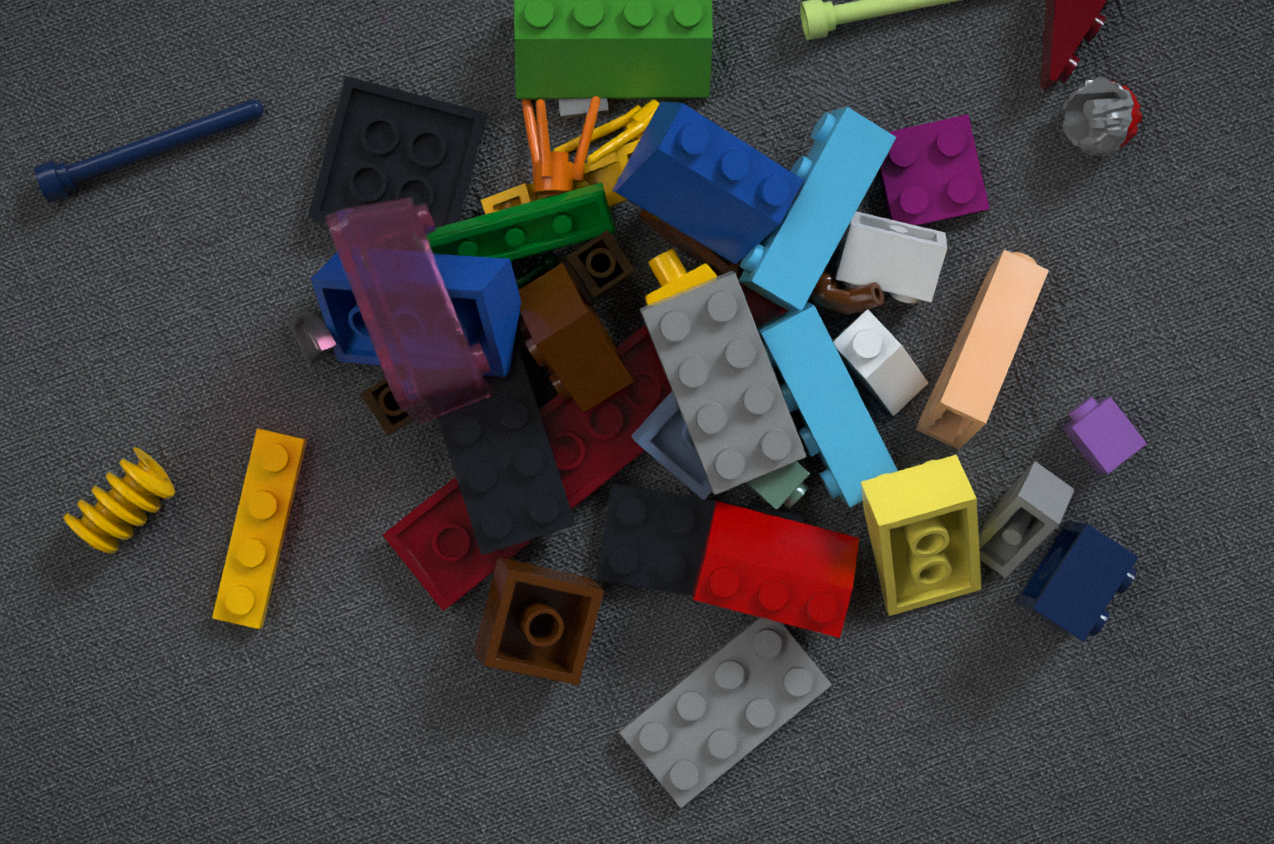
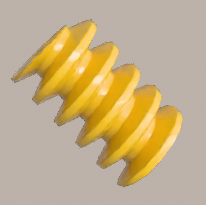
(123, 504)

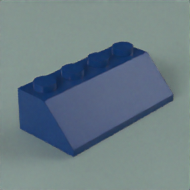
(480, 291)

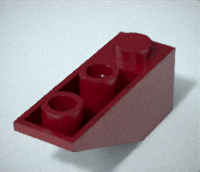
(1064, 29)

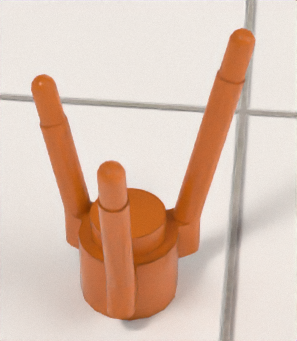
(552, 169)

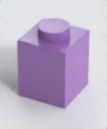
(1103, 433)

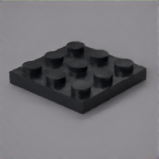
(398, 147)

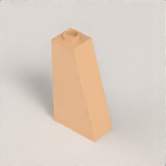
(983, 350)

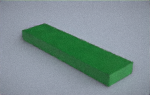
(529, 226)

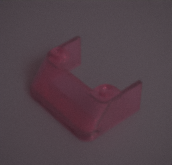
(408, 307)

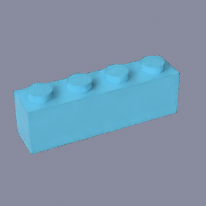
(835, 181)
(826, 402)

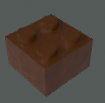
(570, 340)
(538, 621)

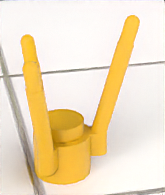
(634, 122)

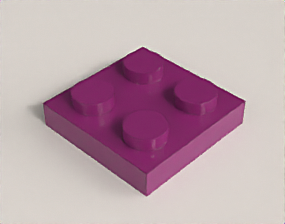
(933, 173)

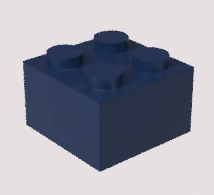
(1078, 580)

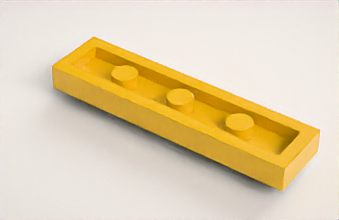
(259, 528)

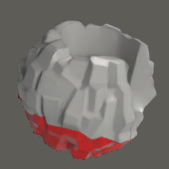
(1101, 116)

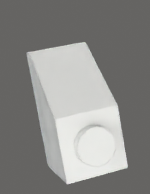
(879, 362)

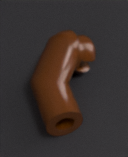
(845, 301)

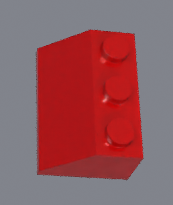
(777, 569)

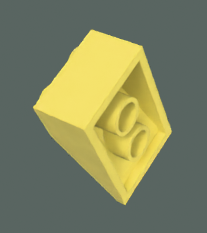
(923, 534)

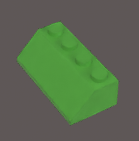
(613, 49)

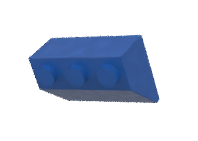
(706, 182)

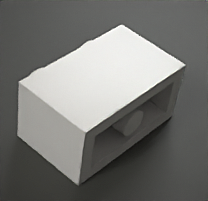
(894, 255)

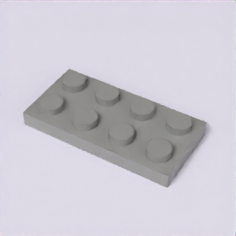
(723, 382)
(724, 708)

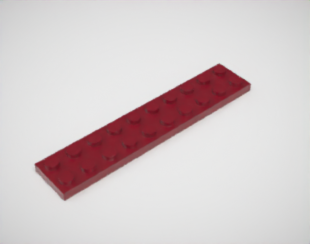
(588, 449)

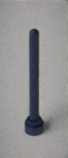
(60, 178)

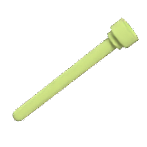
(822, 17)

